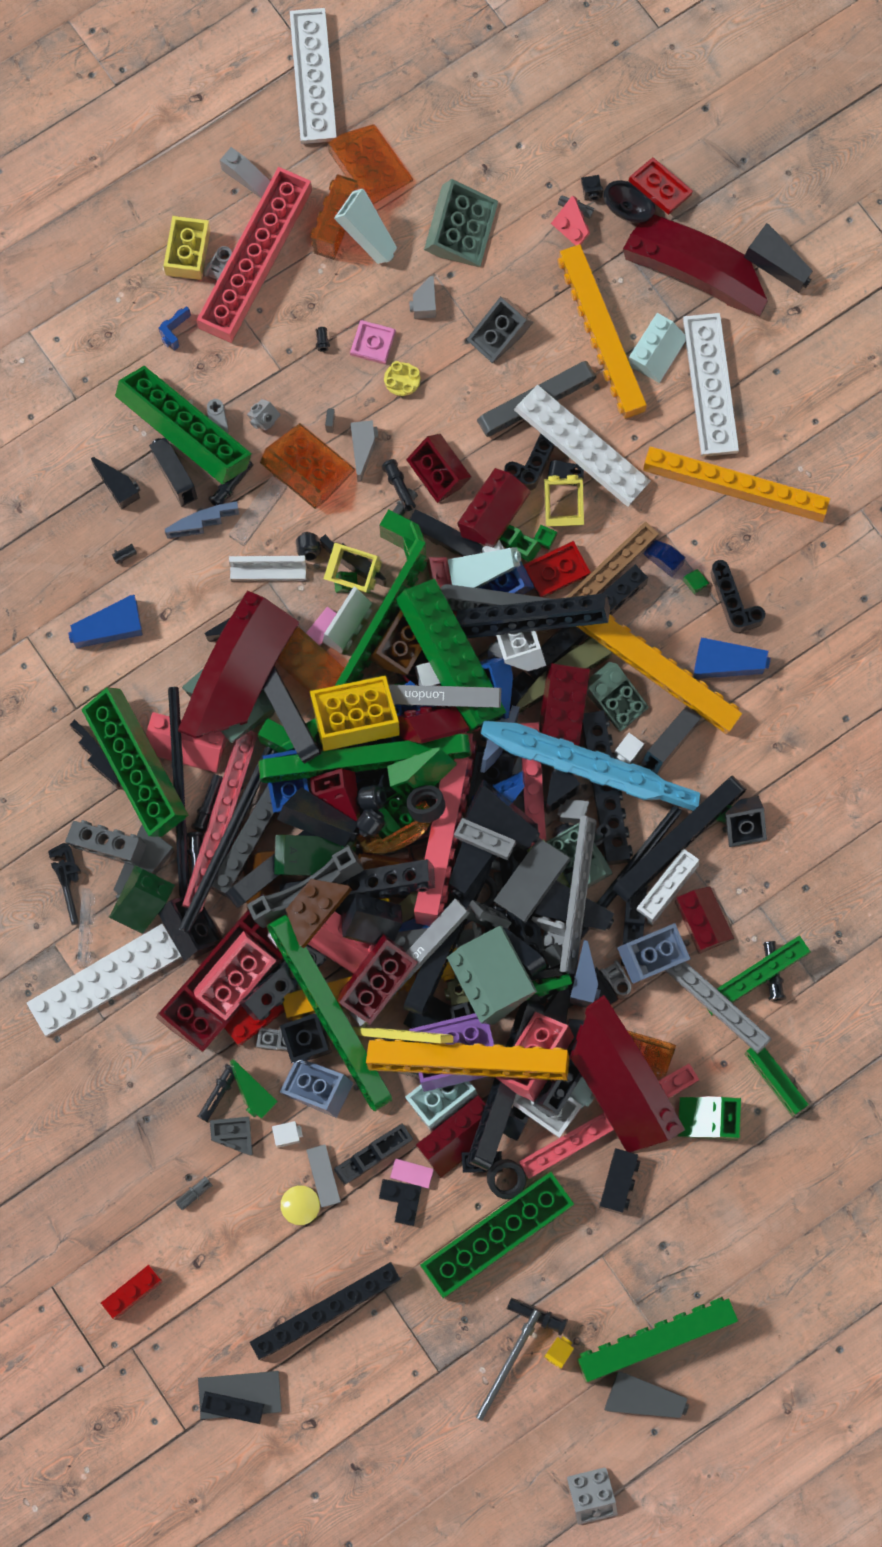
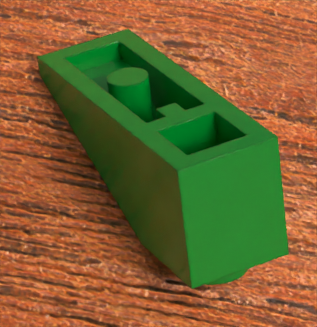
(252, 1093)

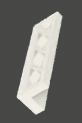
(267, 568)
(668, 886)

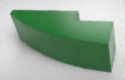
(525, 545)

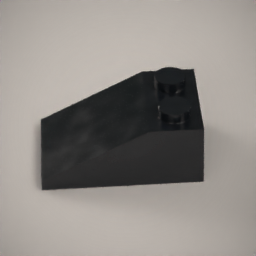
(495, 774)

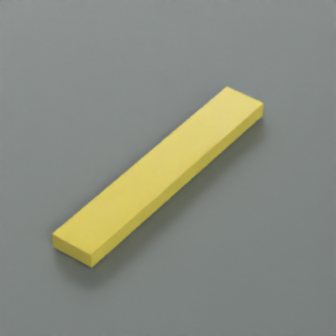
(403, 1035)

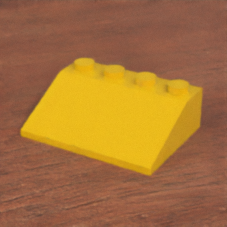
(354, 713)

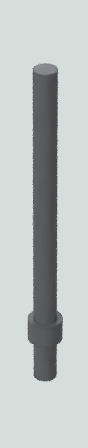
(527, 1329)

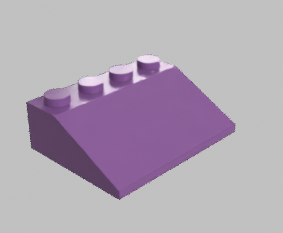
(464, 1030)

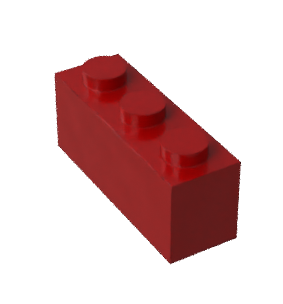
(131, 1292)

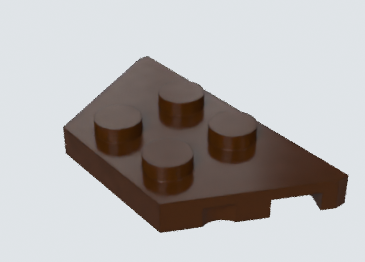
(314, 907)

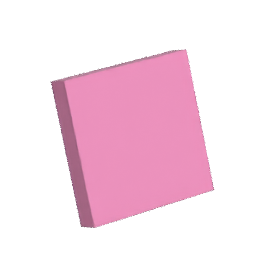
(372, 342)

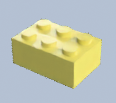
(187, 247)

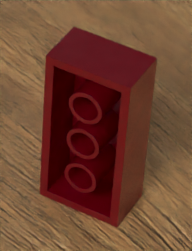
(564, 702)

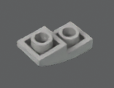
(270, 1039)

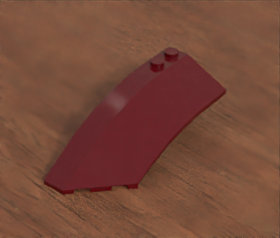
(697, 261)
(238, 666)
(187, 1014)
(623, 1080)

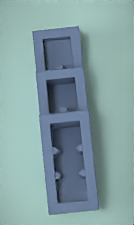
(195, 522)
(493, 750)

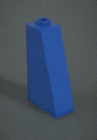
(108, 625)
(728, 659)

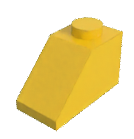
(559, 1352)

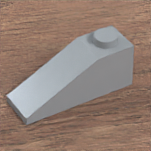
(244, 172)
(363, 443)

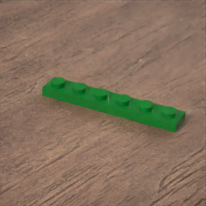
(764, 970)

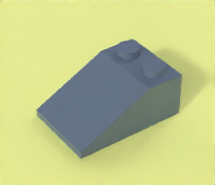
(653, 953)
(585, 983)
(317, 1087)

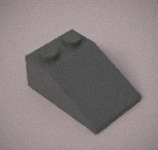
(499, 329)

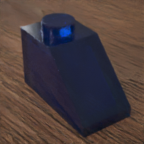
(665, 557)

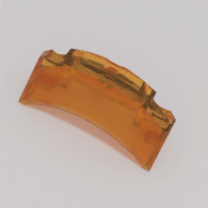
(396, 840)

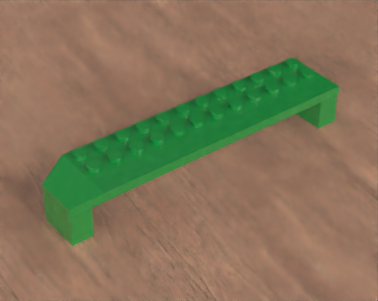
(407, 536)

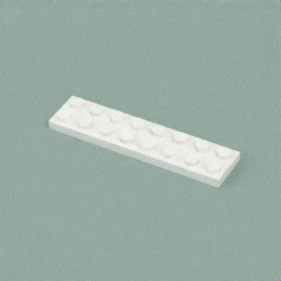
(313, 75)
(710, 385)
(582, 445)
(104, 980)

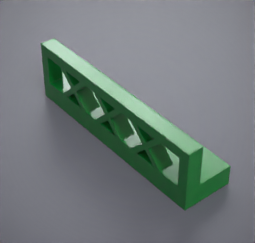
(777, 1080)

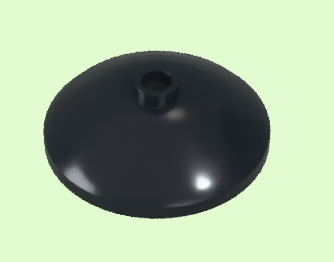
(628, 202)

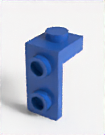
(167, 326)

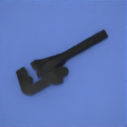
(66, 872)

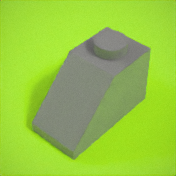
(424, 300)
(572, 811)

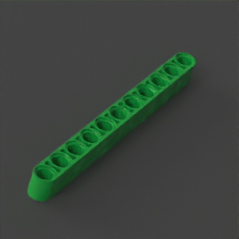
(357, 758)
(329, 1013)

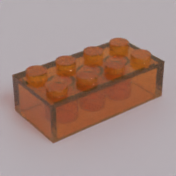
(328, 232)
(309, 662)

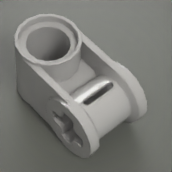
(216, 265)
(217, 417)
(615, 976)

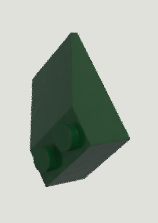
(141, 899)

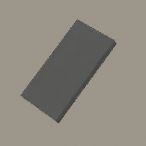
(532, 880)
(255, 1387)

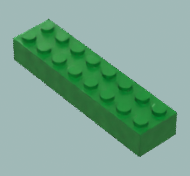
(183, 424)
(446, 647)
(134, 762)
(497, 1235)
(657, 1340)

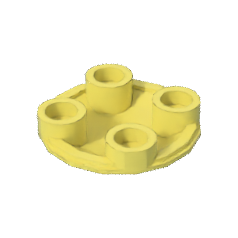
(402, 378)
(300, 1205)

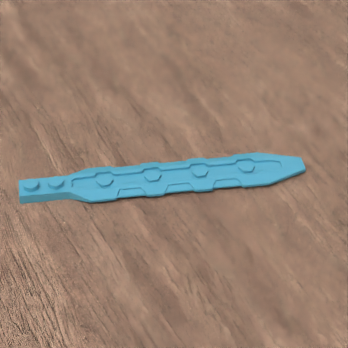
(588, 764)

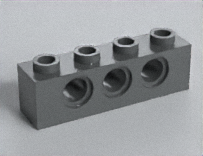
(130, 853)

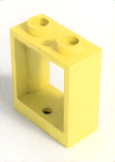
(564, 520)
(334, 562)

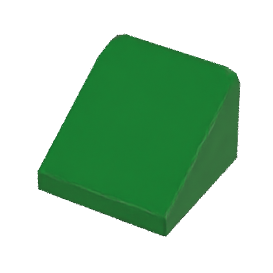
(347, 576)
(695, 581)

